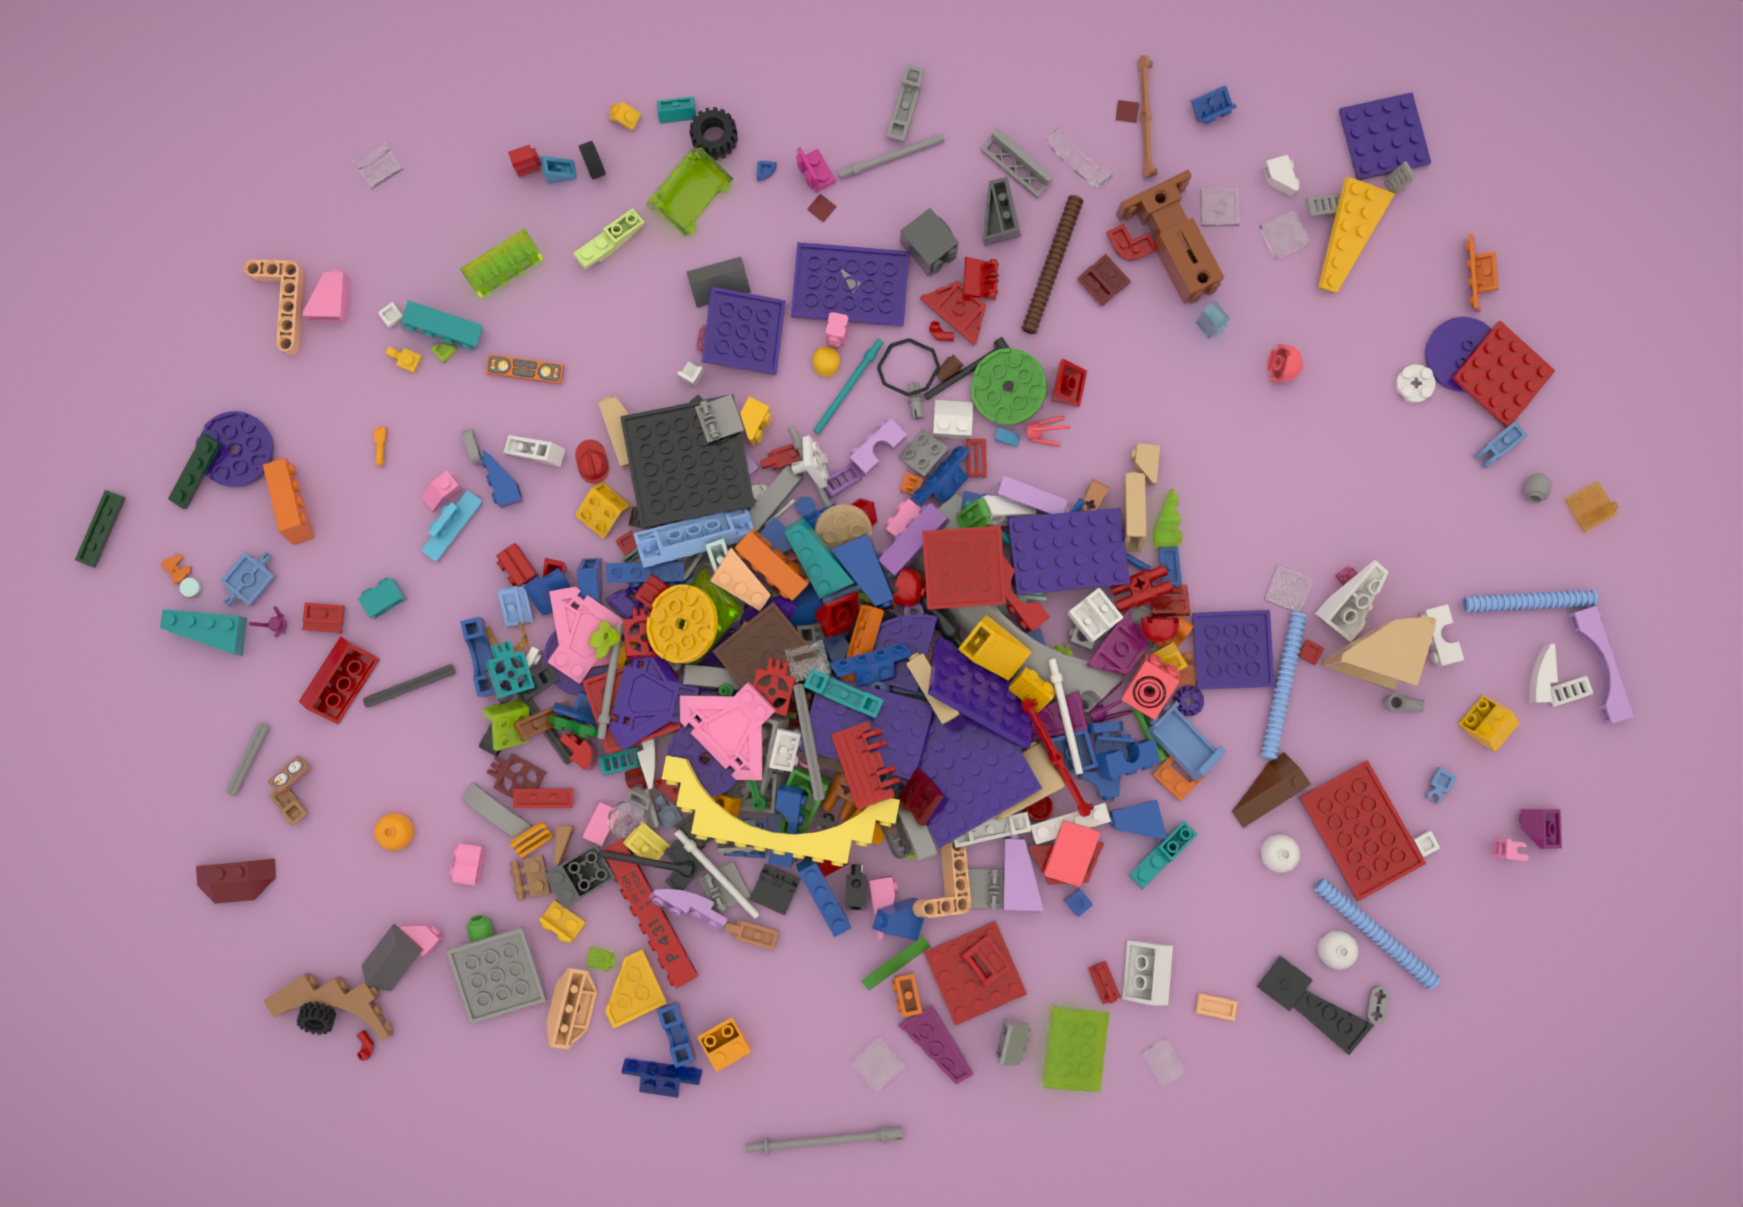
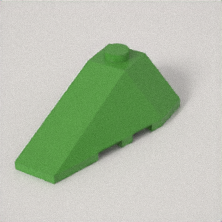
(801, 778)

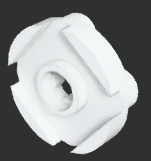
(1408, 391)

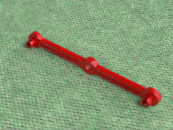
(1056, 757)

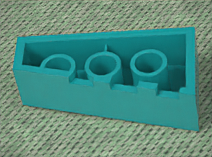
(441, 325)
(817, 559)

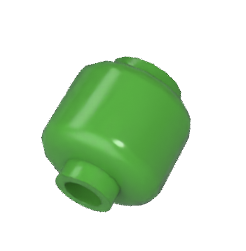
(479, 927)

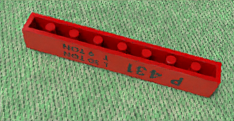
(652, 918)

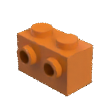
(908, 994)

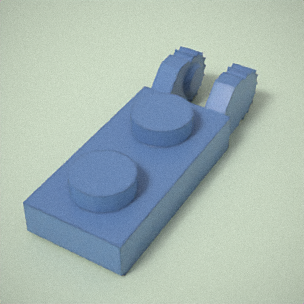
(1502, 443)

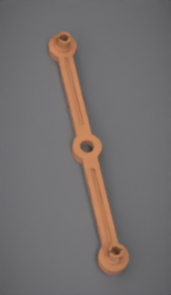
(1145, 116)

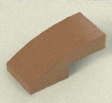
(289, 805)

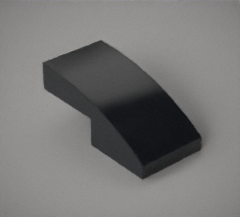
(542, 679)

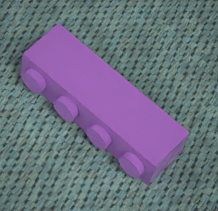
(909, 544)

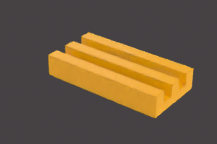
(534, 841)

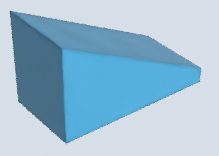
(1007, 437)

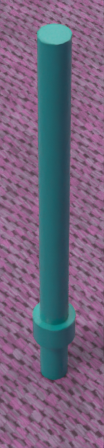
(869, 356)

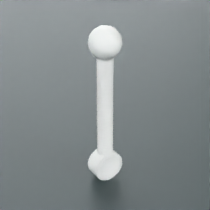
(781, 511)

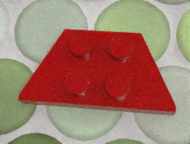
(957, 309)
(1041, 855)

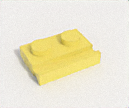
(646, 842)

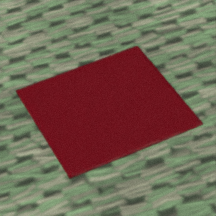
(1127, 111)
(821, 207)

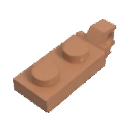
(753, 934)

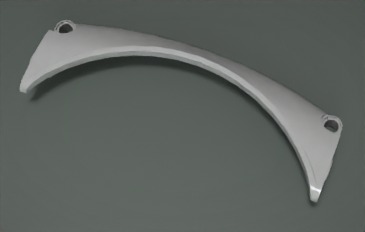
(1076, 675)

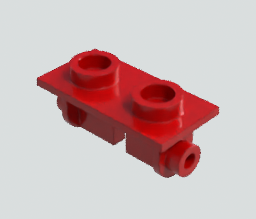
(1104, 982)

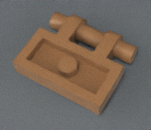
(537, 882)

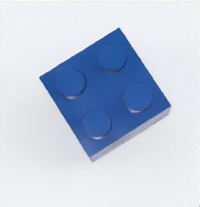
(1084, 748)

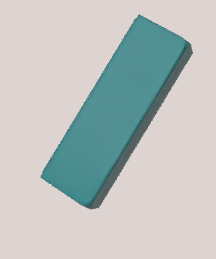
(676, 110)

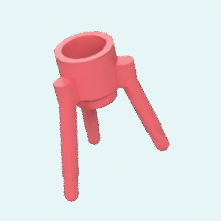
(1036, 430)

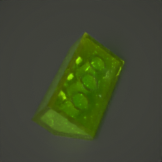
(502, 263)

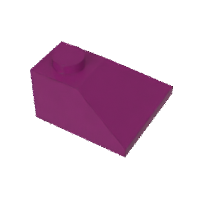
(1542, 827)

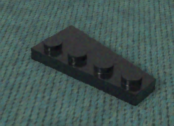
(1336, 1023)

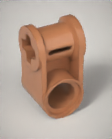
(1095, 495)

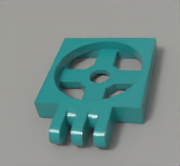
(505, 655)

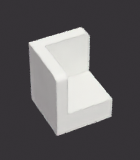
(691, 374)

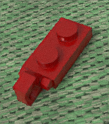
(781, 457)

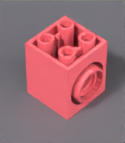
(1151, 673)

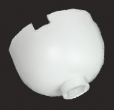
(1280, 853)
(1338, 950)

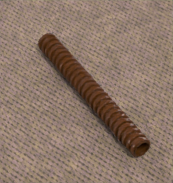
(1052, 264)

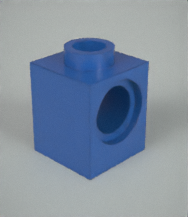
(1078, 902)

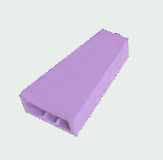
(1031, 497)
(1019, 881)

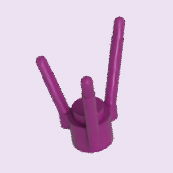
(276, 624)
(1099, 711)

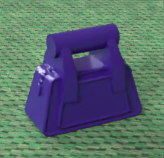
(623, 602)

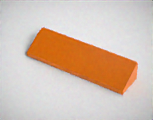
(864, 634)

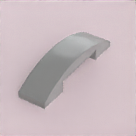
(905, 103)
(495, 811)
(919, 835)

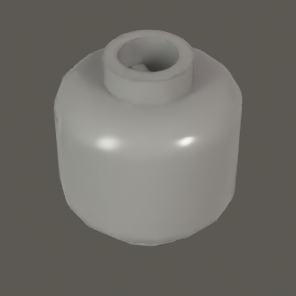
(1537, 488)

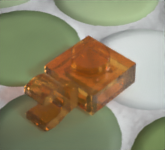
(1188, 674)

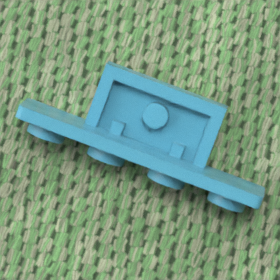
(450, 524)

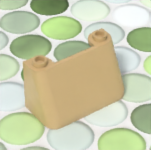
(1045, 773)

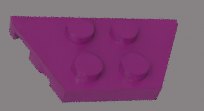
(1120, 648)

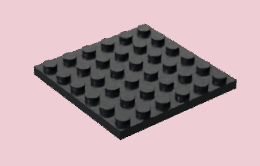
(678, 471)

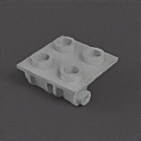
(719, 418)
(923, 453)
(986, 888)
(717, 893)

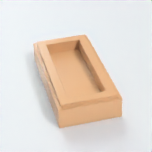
(1216, 1006)

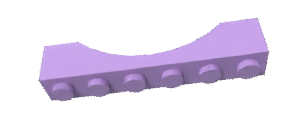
(1614, 701)

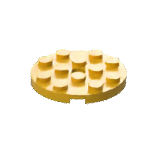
(699, 630)

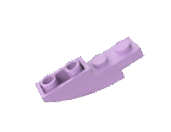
(681, 902)

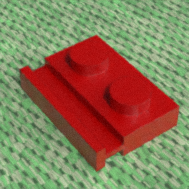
(650, 590)
(323, 617)

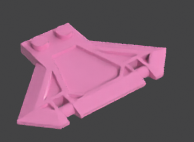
(574, 629)
(730, 728)

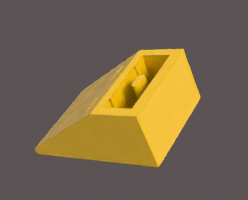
(995, 648)

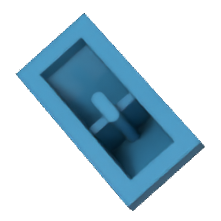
(558, 169)

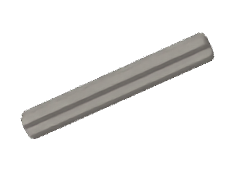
(247, 759)

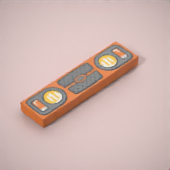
(524, 369)

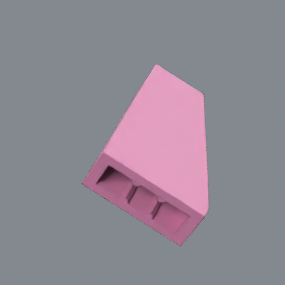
(328, 298)

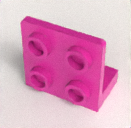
(815, 169)

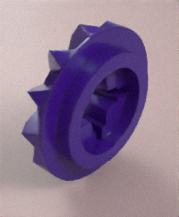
(1196, 695)

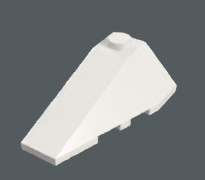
(1350, 604)

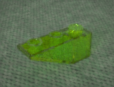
(1166, 527)

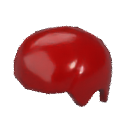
(1040, 810)

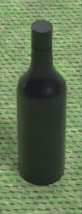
(945, 623)

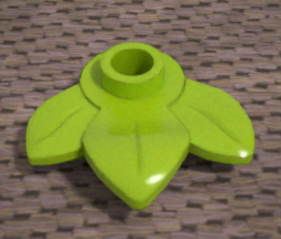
(604, 639)

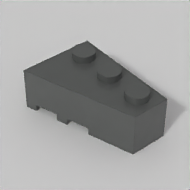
(1001, 216)

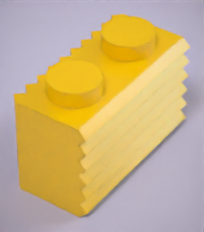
(1029, 685)

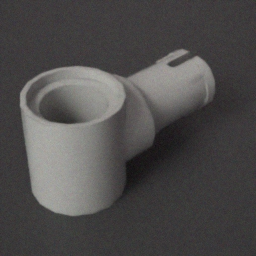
(1403, 703)

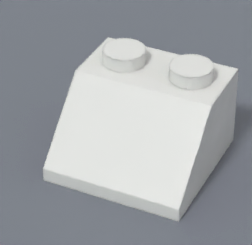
(953, 419)

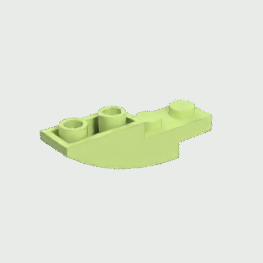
(609, 240)

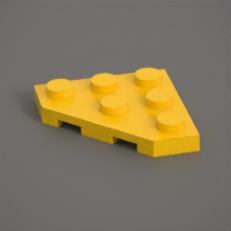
(634, 990)

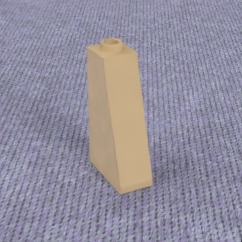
(611, 412)
(1134, 511)
(921, 671)

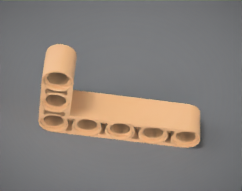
(286, 298)
(952, 893)

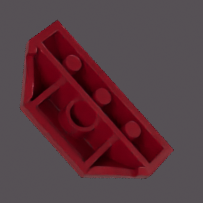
(235, 880)

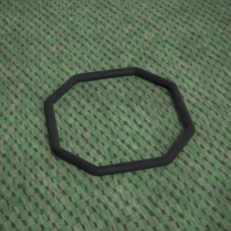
(920, 345)

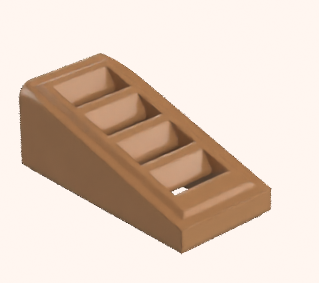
(562, 840)

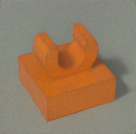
(911, 483)

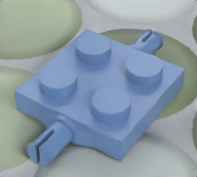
(247, 579)

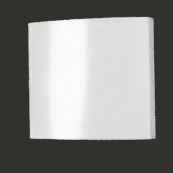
(1095, 615)

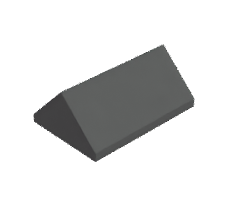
(725, 275)
(390, 959)

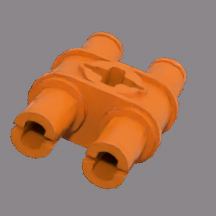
(834, 792)

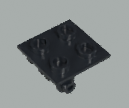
(774, 889)

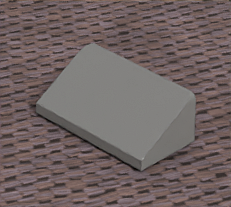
(652, 817)

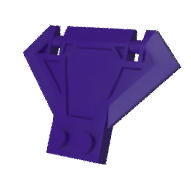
(648, 699)

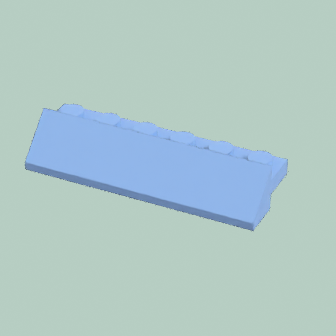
(690, 536)

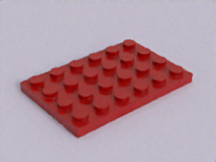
(1362, 830)

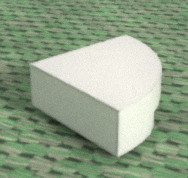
(758, 490)

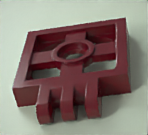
(503, 770)

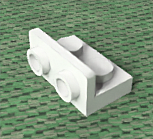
(785, 749)

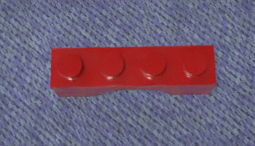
(1029, 614)

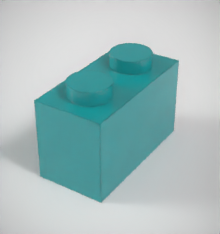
(382, 597)

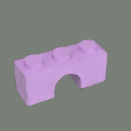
(888, 434)

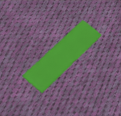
(895, 963)

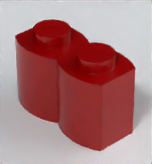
(525, 160)

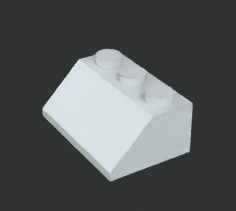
(1147, 973)

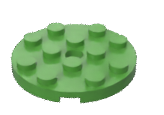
(1004, 367)

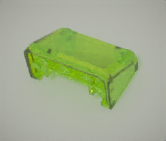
(689, 190)

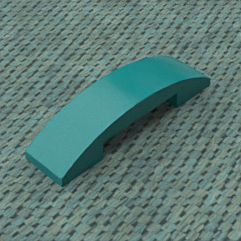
(843, 693)

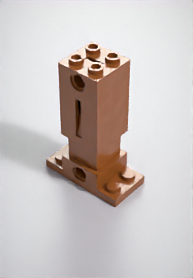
(1177, 237)

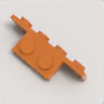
(1483, 271)

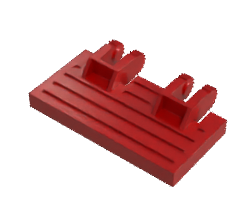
(861, 766)

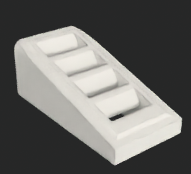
(1585, 686)

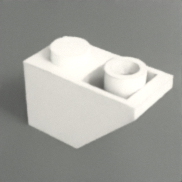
(1281, 176)

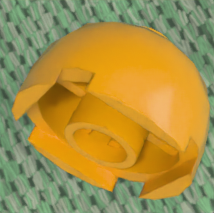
(394, 831)

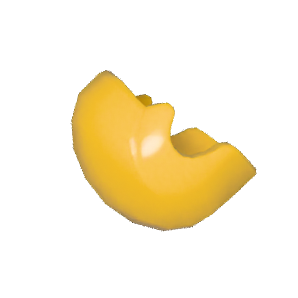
(826, 361)

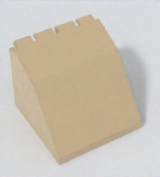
(1386, 652)

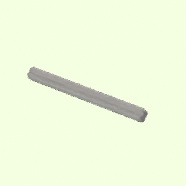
(809, 744)

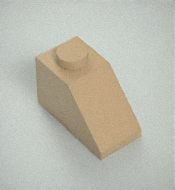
(1146, 461)

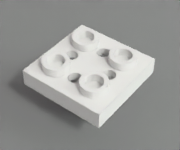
(813, 462)

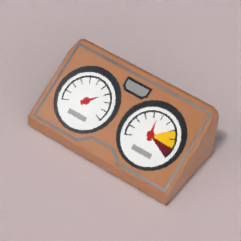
(289, 775)

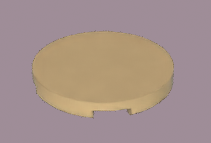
(842, 524)

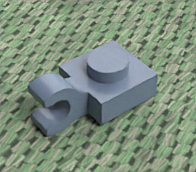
(669, 814)

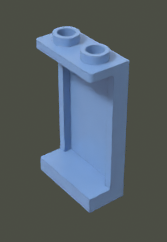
(1184, 742)

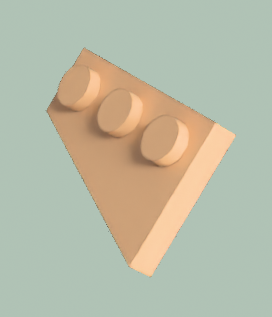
(739, 580)

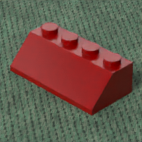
(338, 680)

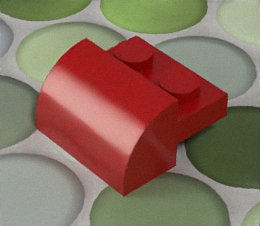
(584, 753)

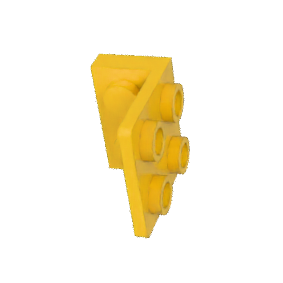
(601, 509)

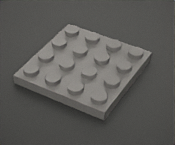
(496, 975)

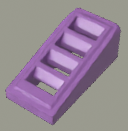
(837, 475)

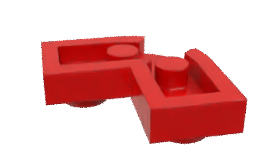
(1128, 248)

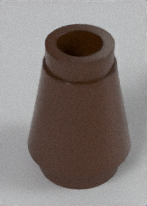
(949, 368)

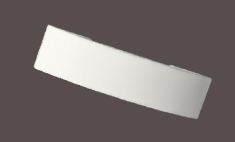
(994, 829)

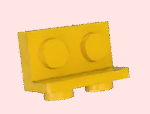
(562, 922)

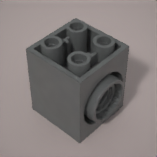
(929, 242)

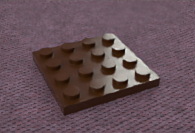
(757, 642)

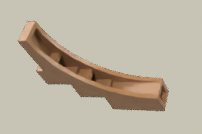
(334, 993)

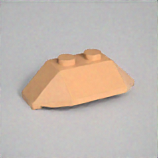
(570, 1008)

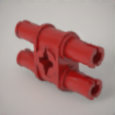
(1149, 591)

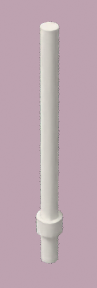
(1056, 678)
(690, 846)

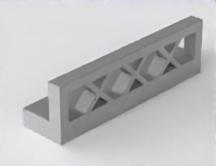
(1022, 158)

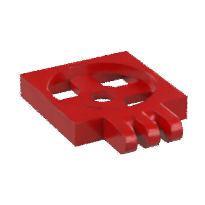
(641, 620)
(777, 673)

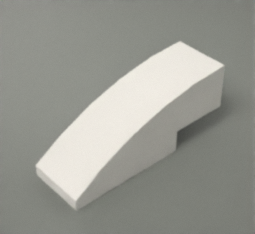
(1543, 674)

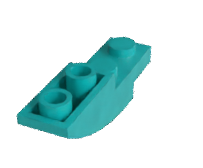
(1162, 854)

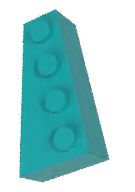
(215, 630)

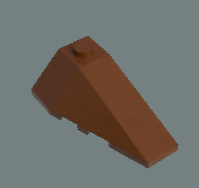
(1274, 786)

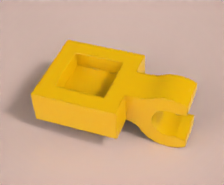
(406, 359)

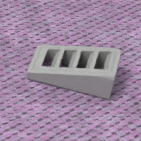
(1400, 178)
(1325, 204)

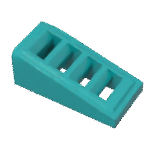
(602, 759)

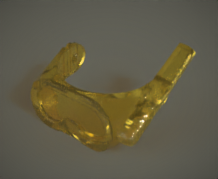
(524, 641)

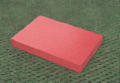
(1071, 853)

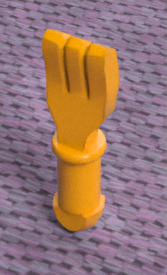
(380, 439)

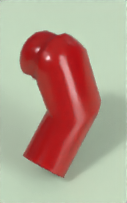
(938, 332)
(367, 1046)

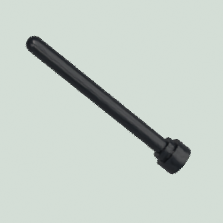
(683, 868)

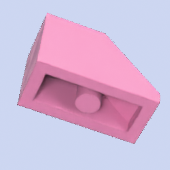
(441, 490)
(424, 935)

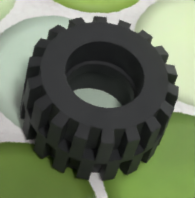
(710, 119)

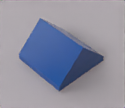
(808, 603)

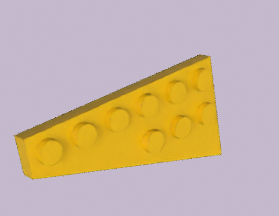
(1354, 222)

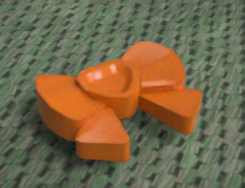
(177, 574)

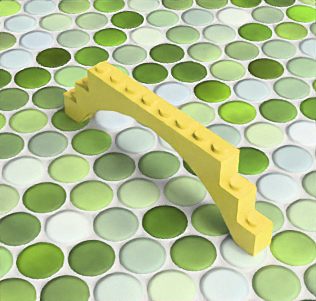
(716, 822)

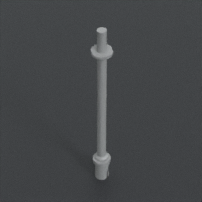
(881, 1135)

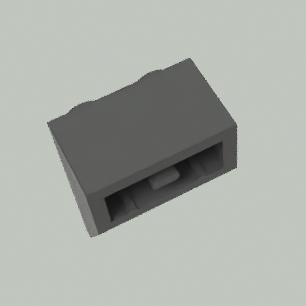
(579, 876)

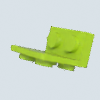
(503, 719)

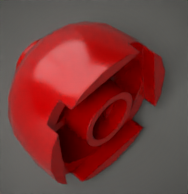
(910, 588)
(1159, 629)

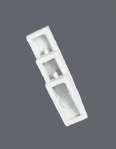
(648, 762)

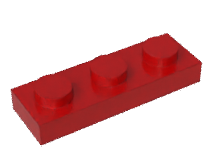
(542, 798)

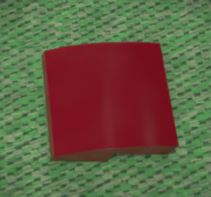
(1104, 280)
(920, 796)

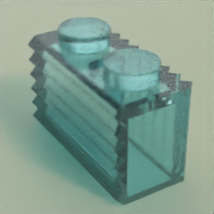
(1213, 320)

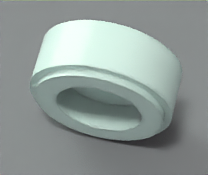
(190, 587)

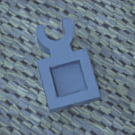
(1442, 782)

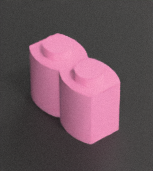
(467, 864)

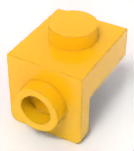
(624, 115)

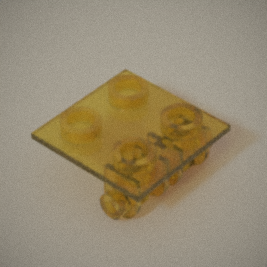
(1591, 506)

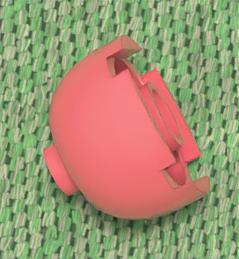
(1284, 363)

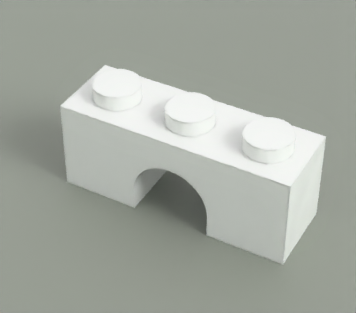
(1442, 652)

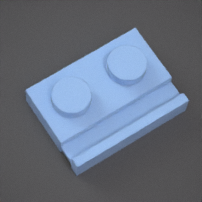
(515, 605)

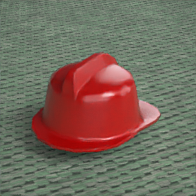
(592, 461)

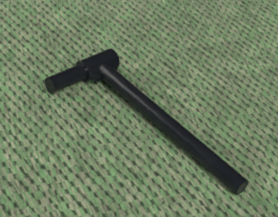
(998, 344)

